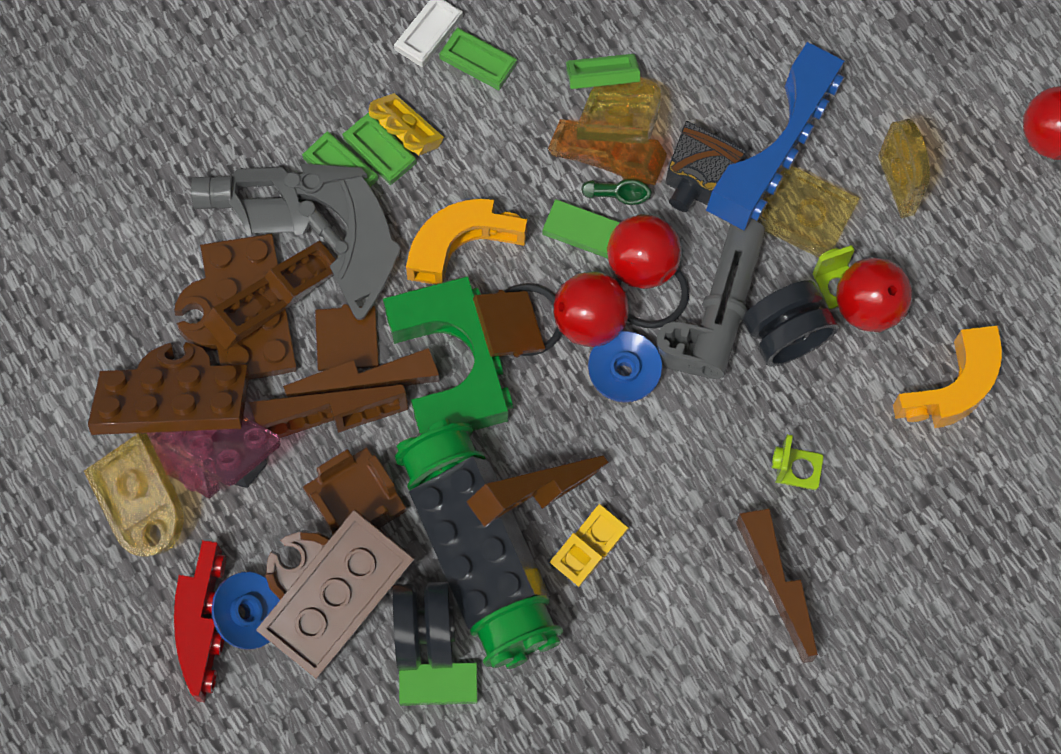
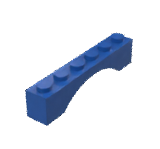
(746, 183)

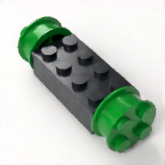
(486, 565)

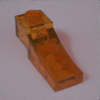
(621, 158)

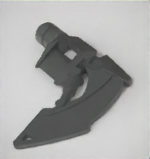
(364, 256)

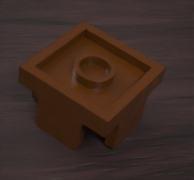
(352, 484)

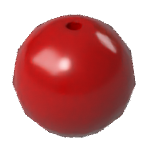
(1043, 123)
(644, 251)
(874, 294)
(591, 309)

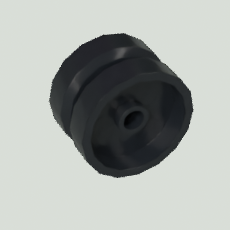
(790, 323)
(423, 626)

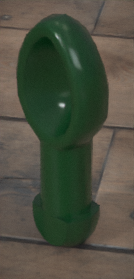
(626, 191)

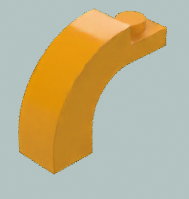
(453, 228)
(979, 364)

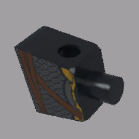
(698, 165)

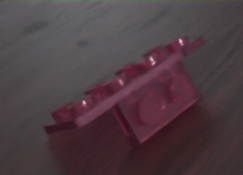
(212, 456)

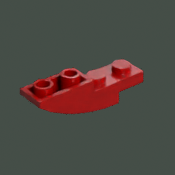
(194, 633)

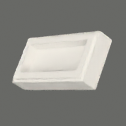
(428, 31)

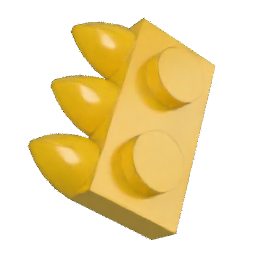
(405, 124)

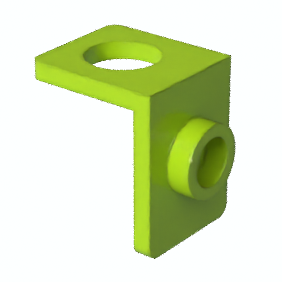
(831, 266)
(783, 460)

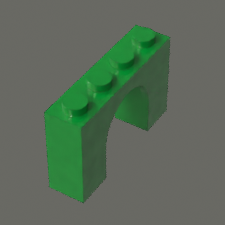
(451, 311)

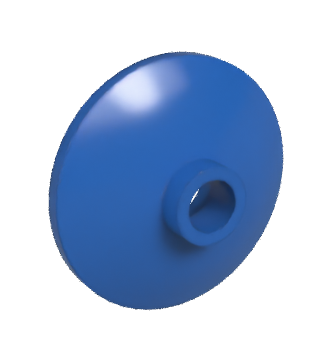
(625, 350)
(256, 598)

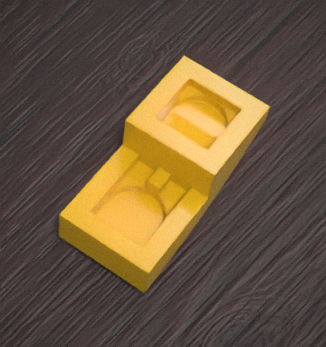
(589, 545)

